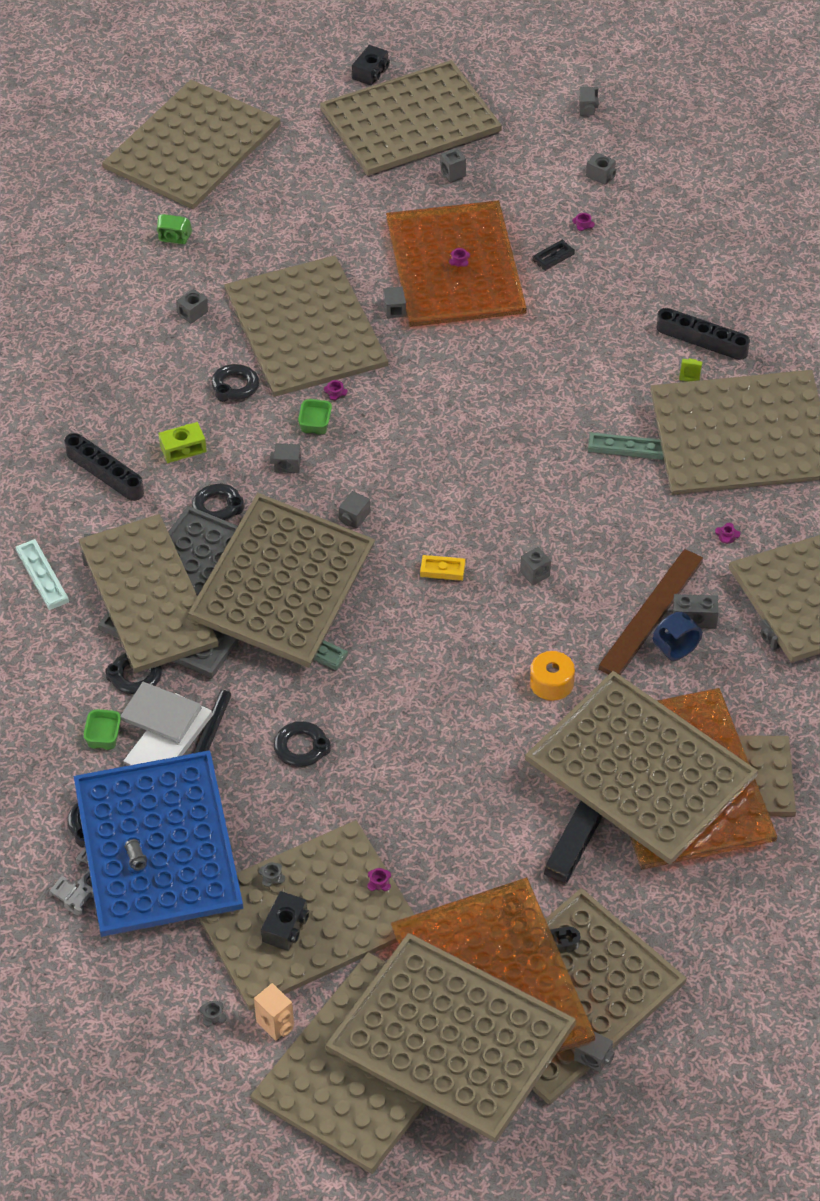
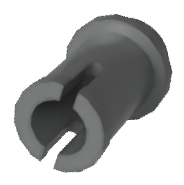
(137, 859)

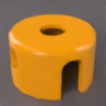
(552, 685)

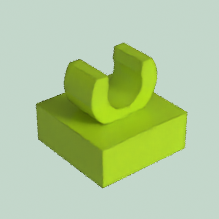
(690, 370)

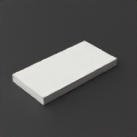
(155, 747)

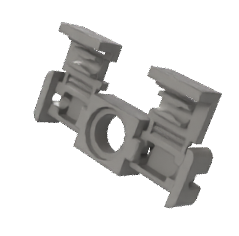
(70, 893)

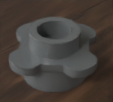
(271, 868)
(208, 1008)

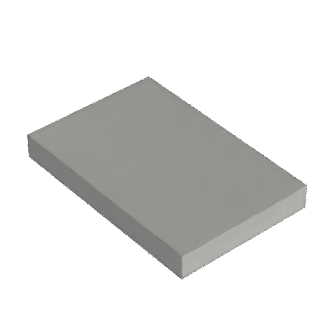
(161, 712)

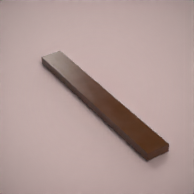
(650, 613)

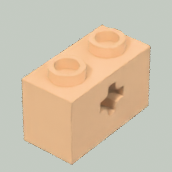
(274, 1012)

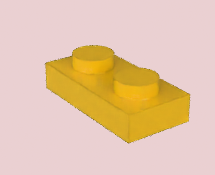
(442, 567)

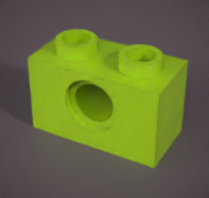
(182, 442)

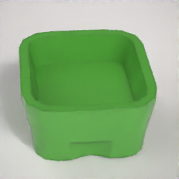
(173, 229)
(314, 416)
(102, 729)

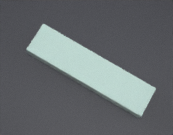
(42, 574)

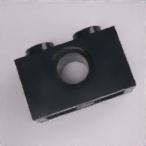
(370, 65)
(285, 908)

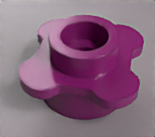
(583, 221)
(459, 257)
(335, 389)
(727, 537)
(379, 874)

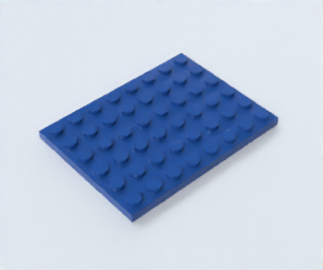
(181, 830)

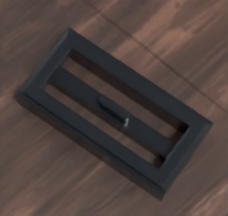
(555, 256)

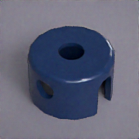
(681, 637)

